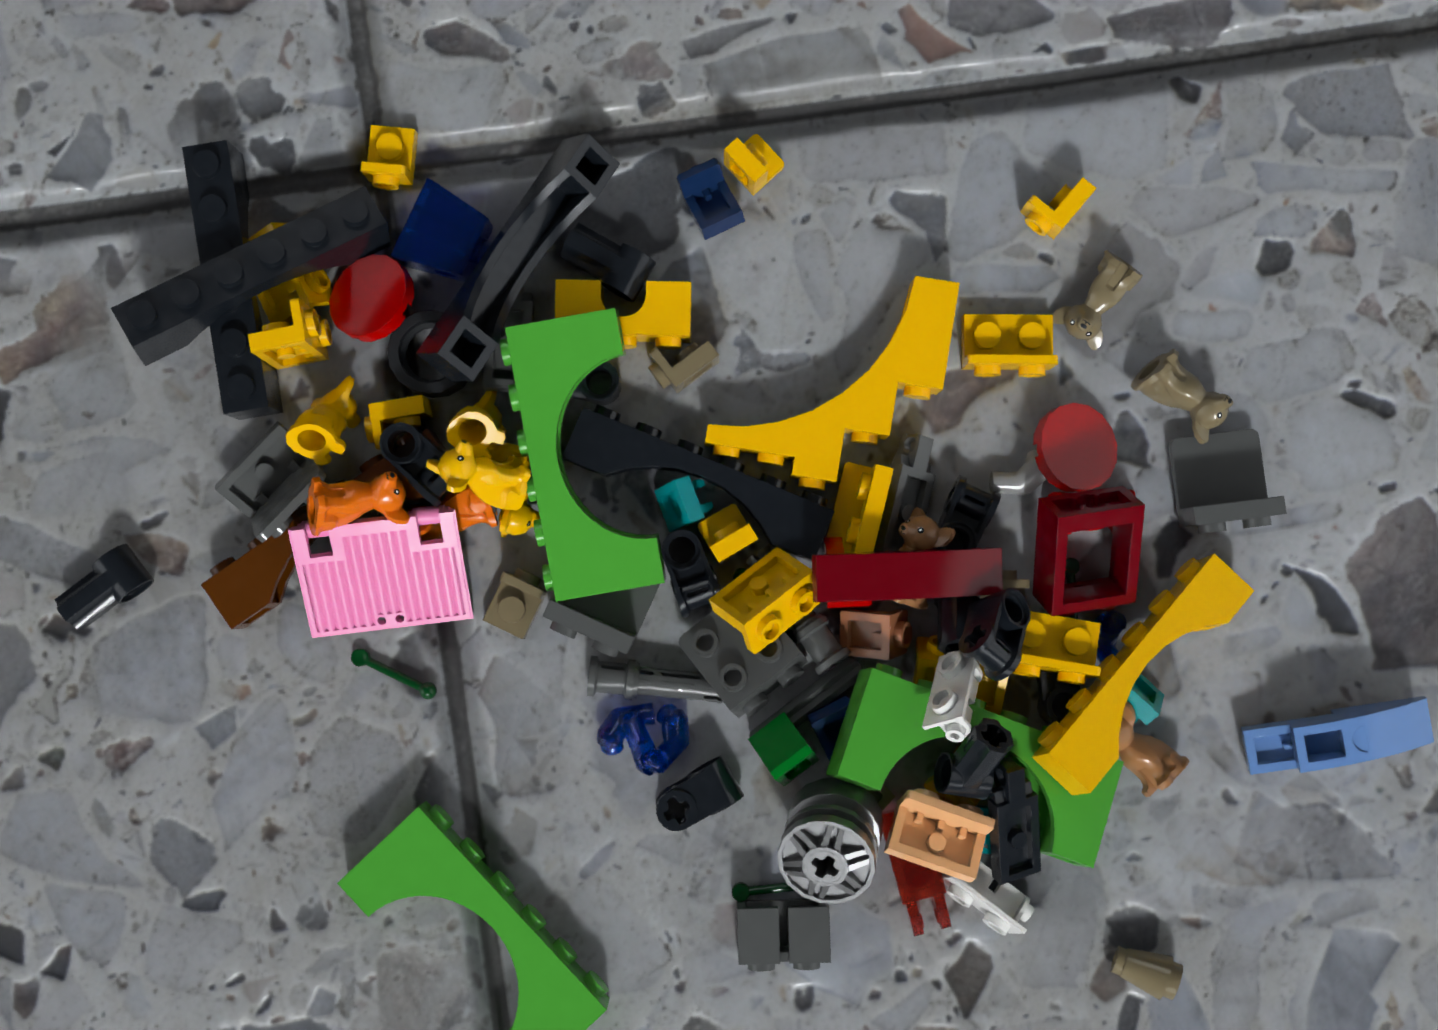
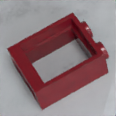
(1081, 512)

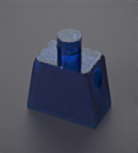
(443, 235)

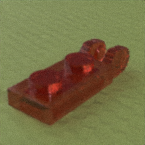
(917, 883)

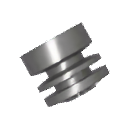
(831, 841)

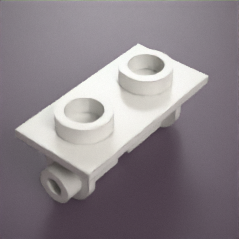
(951, 694)
(1001, 908)

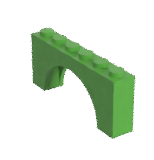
(547, 367)
(887, 723)
(432, 860)

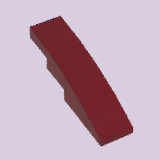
(906, 574)

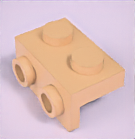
(938, 834)

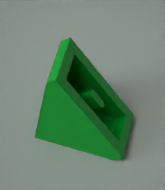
(783, 749)

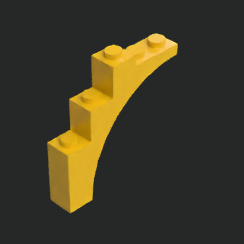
(814, 440)

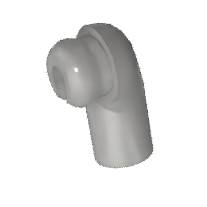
(1019, 482)

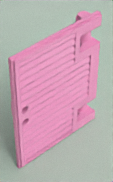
(383, 573)

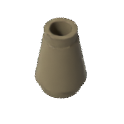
(1149, 971)

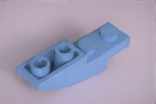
(1338, 738)

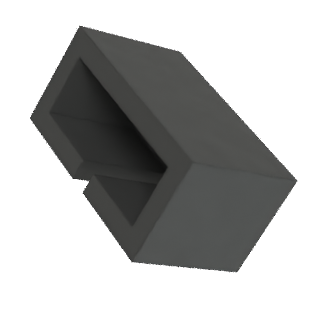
(783, 932)

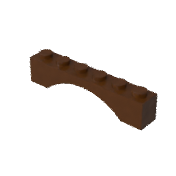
(258, 579)

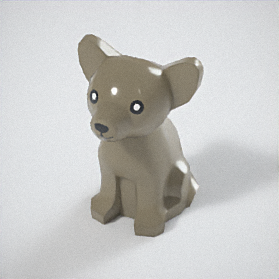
(1106, 291)
(1176, 387)

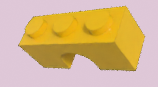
(661, 319)

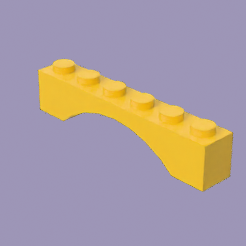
(1087, 739)

